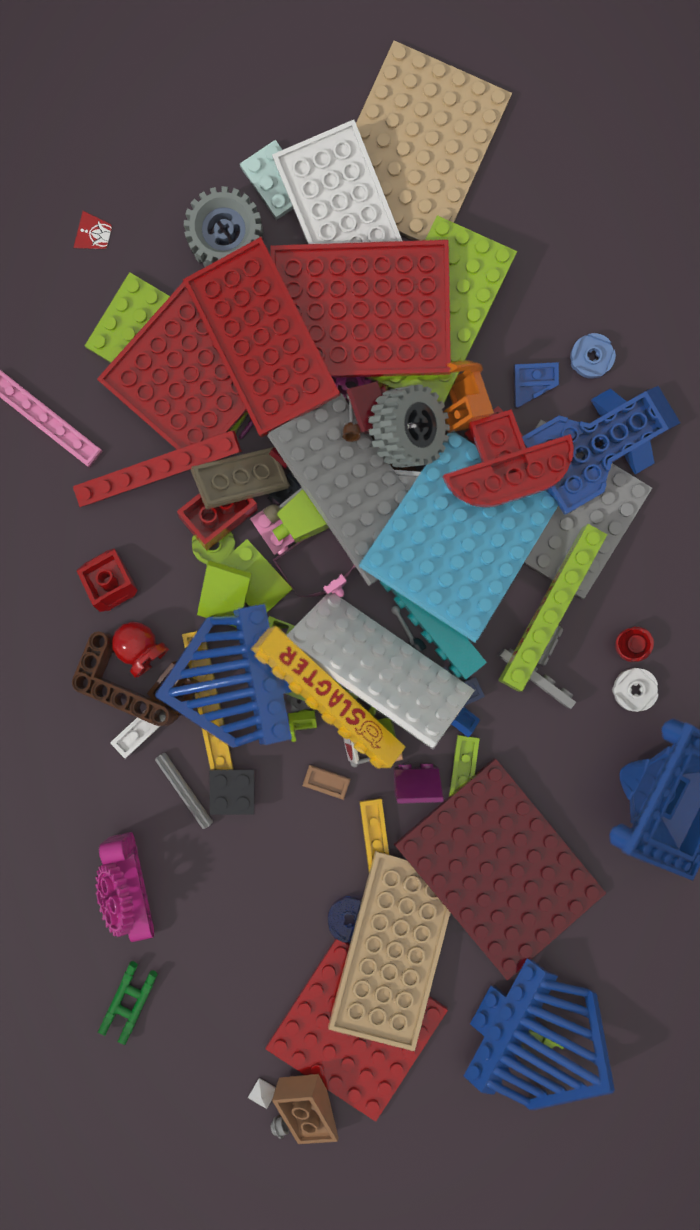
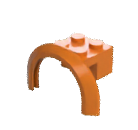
(468, 396)

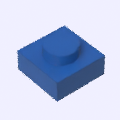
(465, 722)

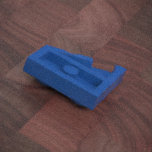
(534, 380)

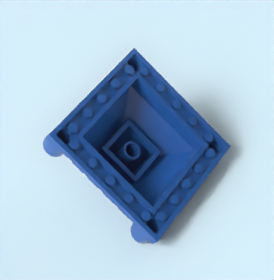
(665, 804)

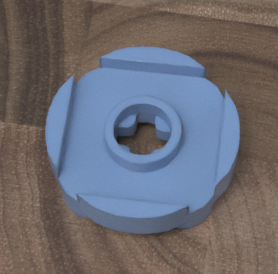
(604, 352)

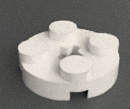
(648, 689)

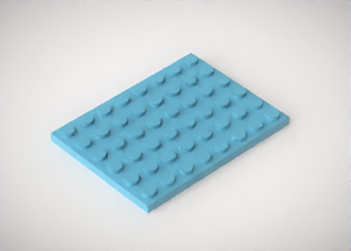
(454, 554)

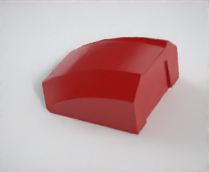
(107, 581)

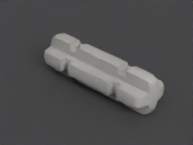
(550, 647)

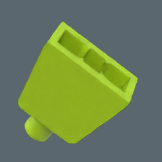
(299, 519)

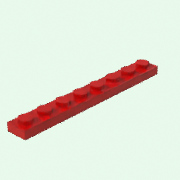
(157, 468)

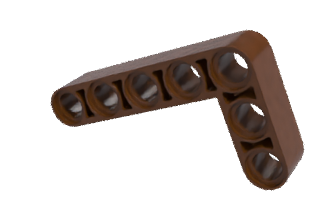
(115, 691)

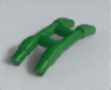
(116, 1008)

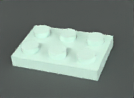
(267, 181)

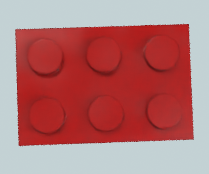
(214, 523)

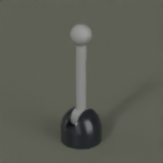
(416, 643)

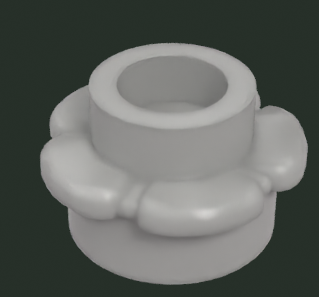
(279, 1127)

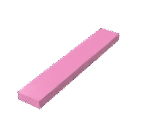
(48, 421)

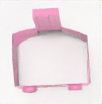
(334, 587)

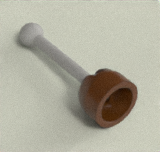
(351, 430)

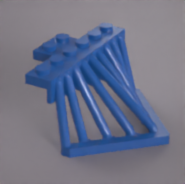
(263, 686)
(505, 1025)

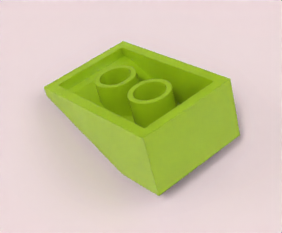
(266, 583)

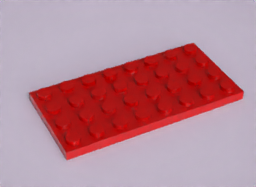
(261, 337)

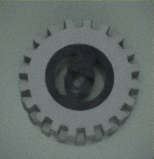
(390, 426)

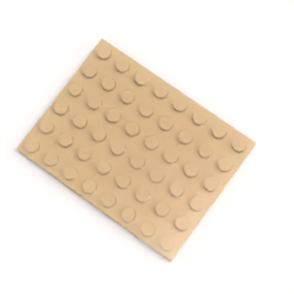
(427, 135)

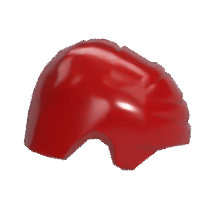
(634, 644)

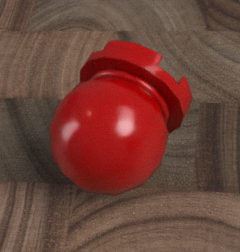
(137, 646)

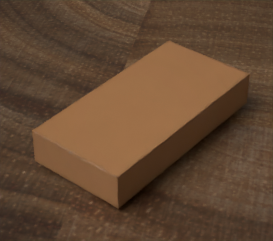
(326, 782)

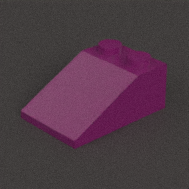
(417, 783)

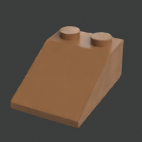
(306, 1108)

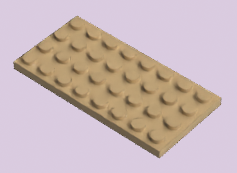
(390, 956)

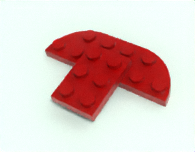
(507, 466)

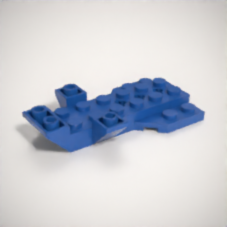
(622, 429)

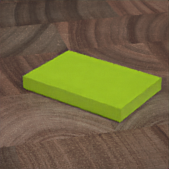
(223, 590)

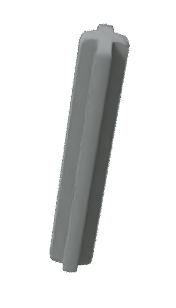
(184, 790)

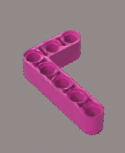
(123, 851)

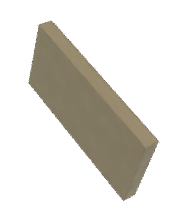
(239, 478)

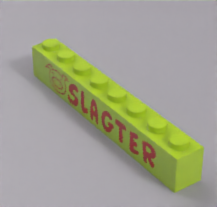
(552, 607)

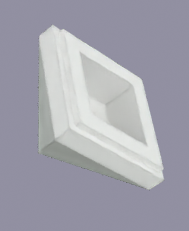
(262, 1093)

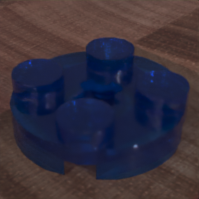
(344, 906)

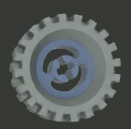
(234, 214)

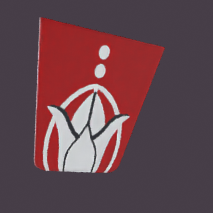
(92, 232)

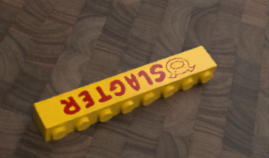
(327, 697)

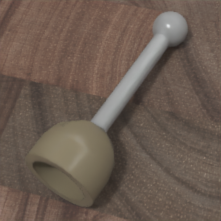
(272, 510)

